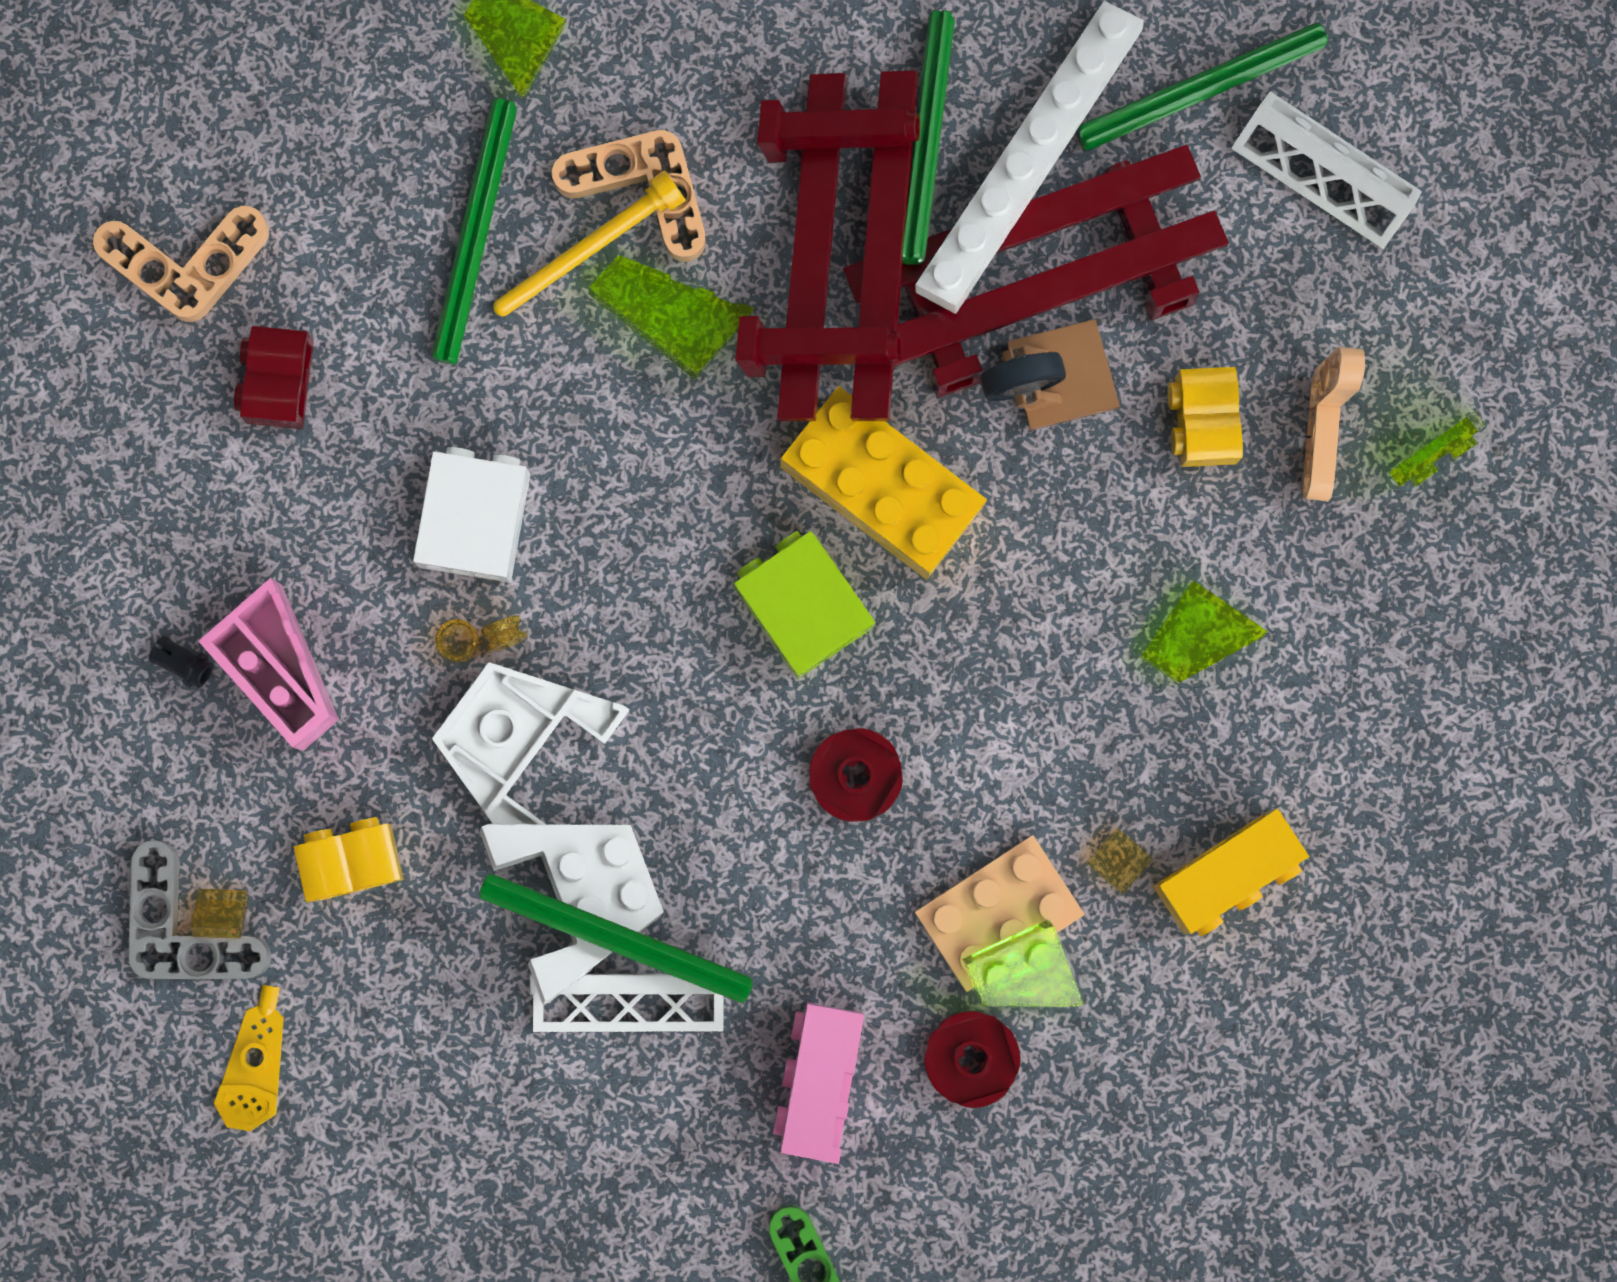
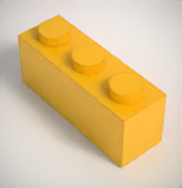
(1232, 873)

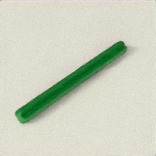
(1201, 86)
(925, 151)
(474, 231)
(615, 938)

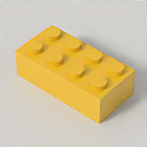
(883, 484)

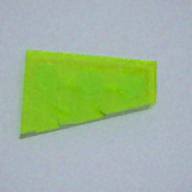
(671, 316)

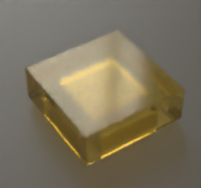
(1119, 861)
(219, 913)

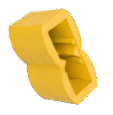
(1207, 417)
(348, 861)

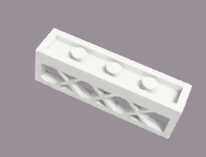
(1335, 155)
(628, 984)

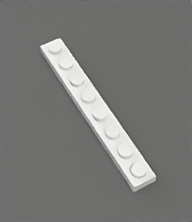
(1029, 157)

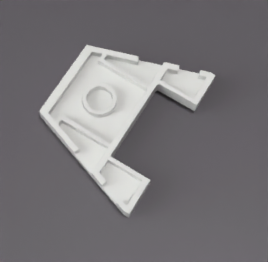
(503, 727)
(588, 868)

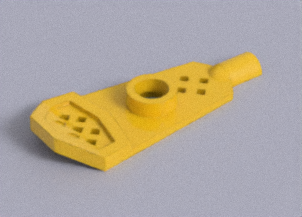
(251, 1080)

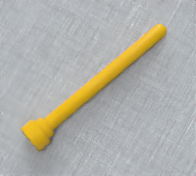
(660, 196)

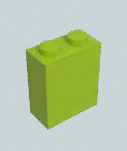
(803, 603)

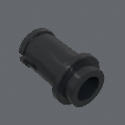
(183, 663)

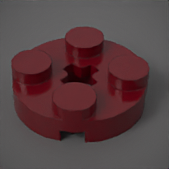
(848, 749)
(996, 1071)

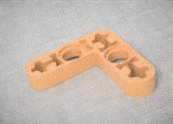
(641, 169)
(193, 274)
(1331, 386)

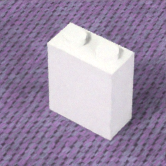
(472, 515)

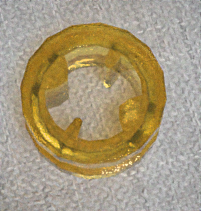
(448, 630)
(504, 633)

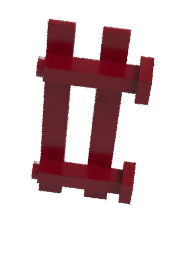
(1148, 253)
(805, 341)

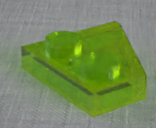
(516, 36)
(1453, 441)
(1198, 634)
(1024, 971)

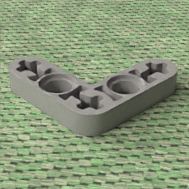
(164, 933)

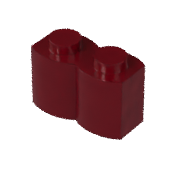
(275, 377)

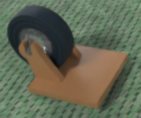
(1054, 376)

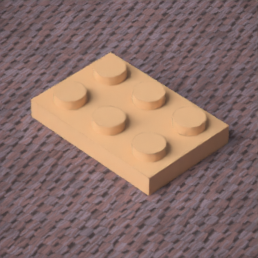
(996, 904)

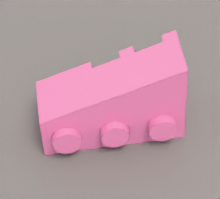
(273, 665)
(819, 1082)

